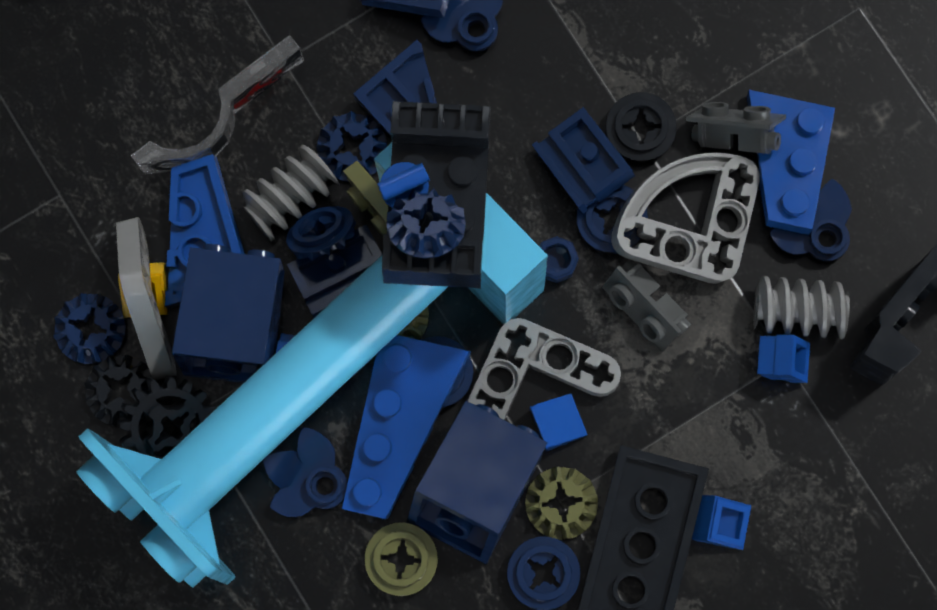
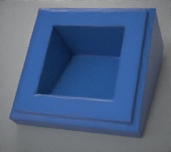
(558, 421)
(722, 522)

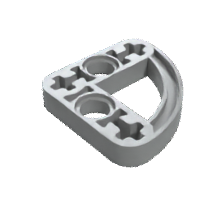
(697, 245)

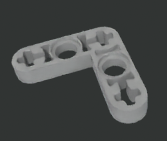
(138, 294)
(535, 358)

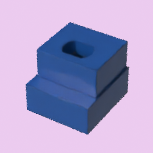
(784, 358)

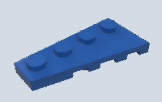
(401, 406)

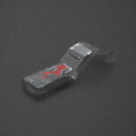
(234, 96)

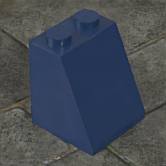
(228, 313)
(476, 481)

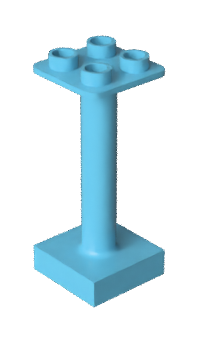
(284, 394)

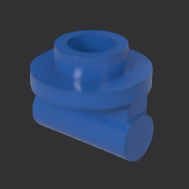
(401, 180)

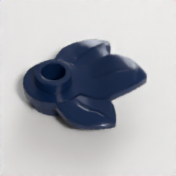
(458, 20)
(831, 216)
(300, 473)

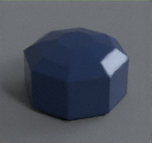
(561, 258)

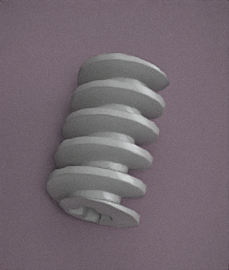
(288, 191)
(801, 306)

